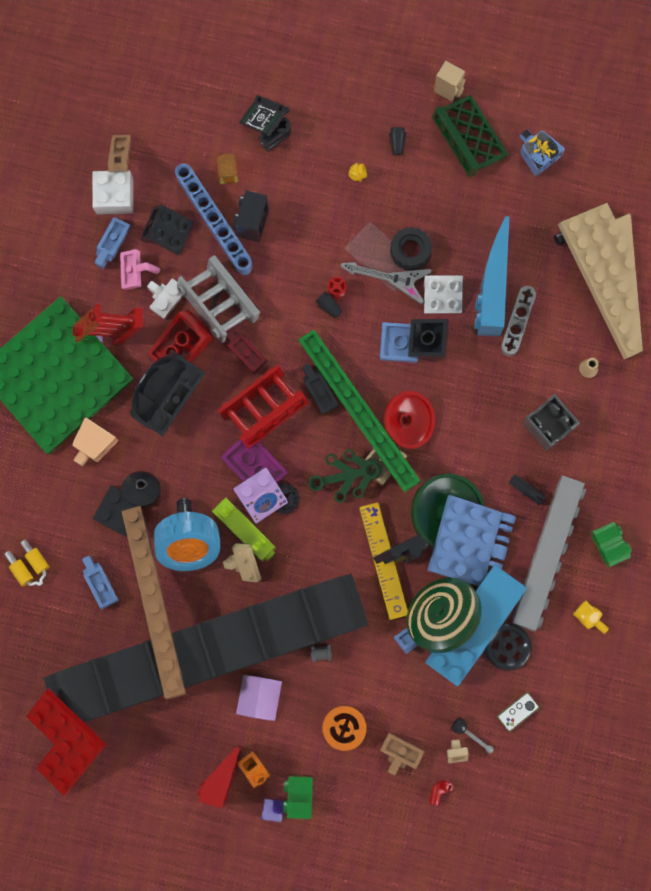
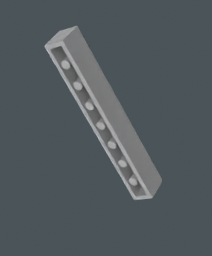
(548, 552)

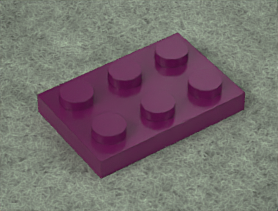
(250, 461)

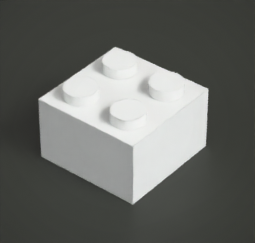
(112, 192)

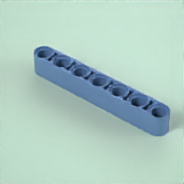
(212, 211)

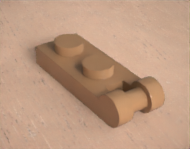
(119, 153)

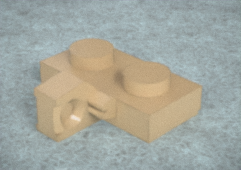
(244, 562)

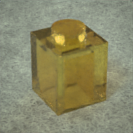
(227, 168)

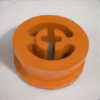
(329, 722)

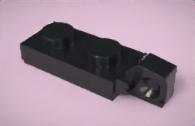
(319, 390)

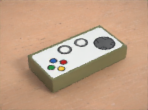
(517, 711)

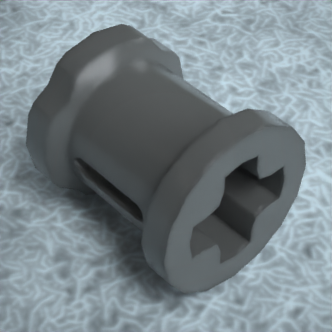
(321, 653)

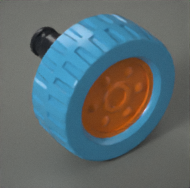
(186, 539)

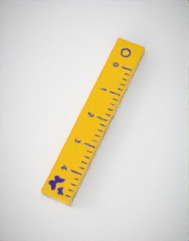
(387, 572)

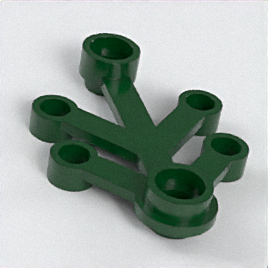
(348, 474)

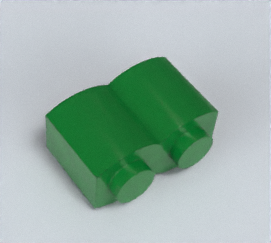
(610, 544)

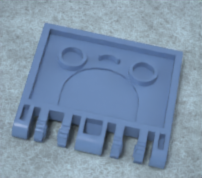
(468, 541)

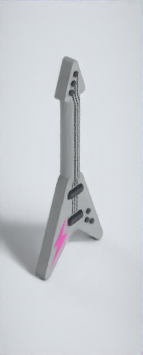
(401, 280)

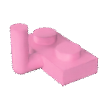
(132, 269)

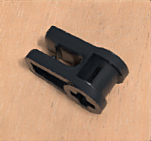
(277, 136)

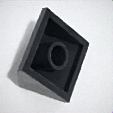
(428, 339)

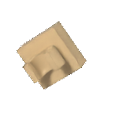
(457, 753)

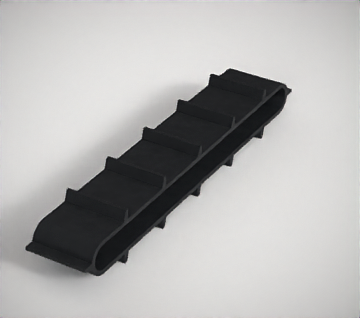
(213, 648)

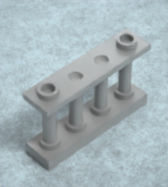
(225, 283)

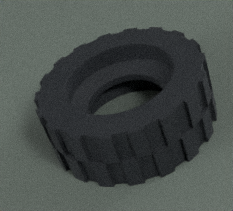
(411, 234)

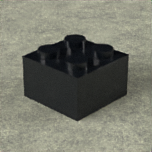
(251, 216)

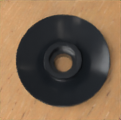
(140, 496)

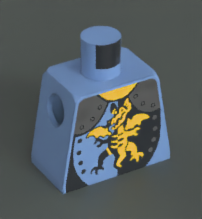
(539, 151)

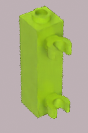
(244, 530)

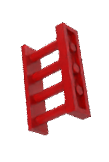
(115, 326)
(266, 423)

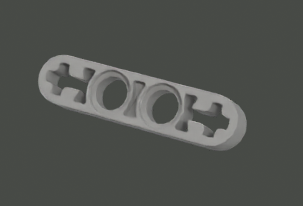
(519, 321)

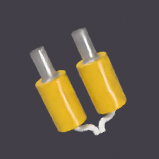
(36, 561)

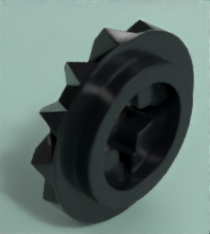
(293, 498)

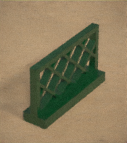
(455, 138)

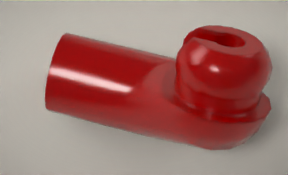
(439, 789)

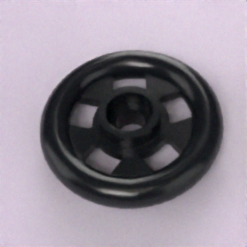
(511, 663)

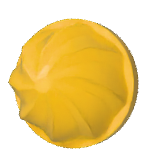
(357, 172)

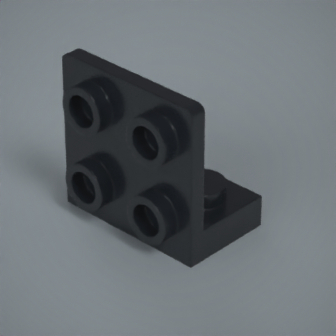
(167, 229)

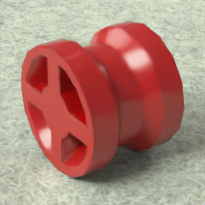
(337, 283)

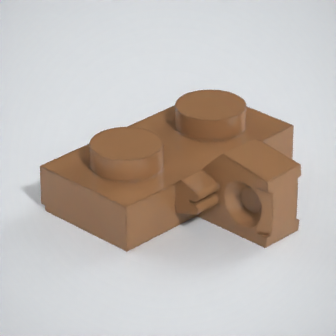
(400, 753)

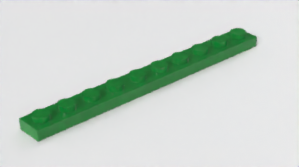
(359, 411)

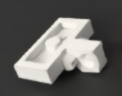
(165, 298)

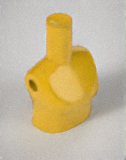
(590, 617)

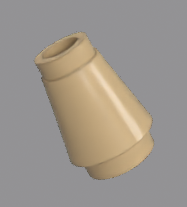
(588, 371)

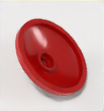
(418, 419)

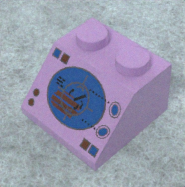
(260, 495)

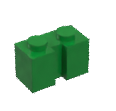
(299, 797)

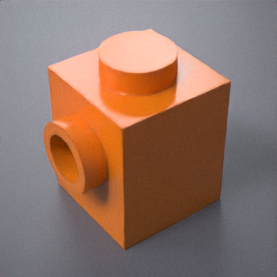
(253, 769)

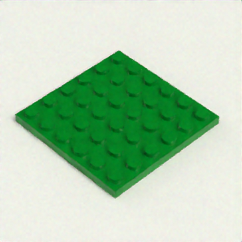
(54, 380)

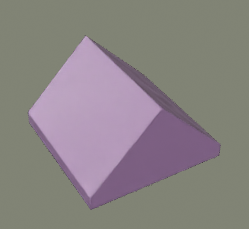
(259, 697)

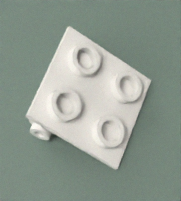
(443, 294)

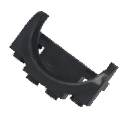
(164, 391)

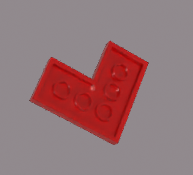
(73, 742)

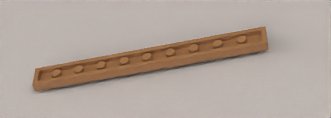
(153, 603)

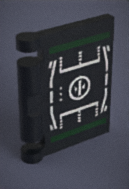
(264, 115)

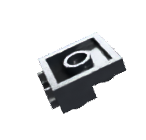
(404, 551)

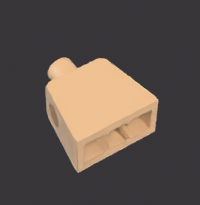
(92, 442)

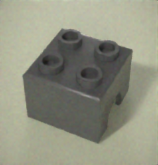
(550, 422)

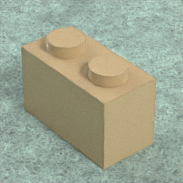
(449, 81)

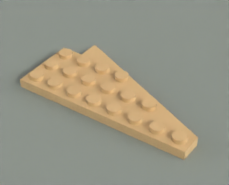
(607, 262)

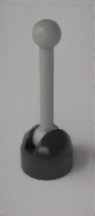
(460, 726)

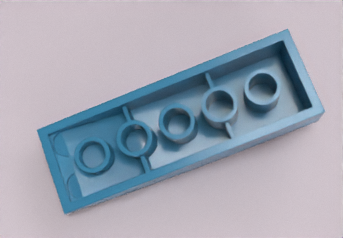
(492, 296)
(498, 597)

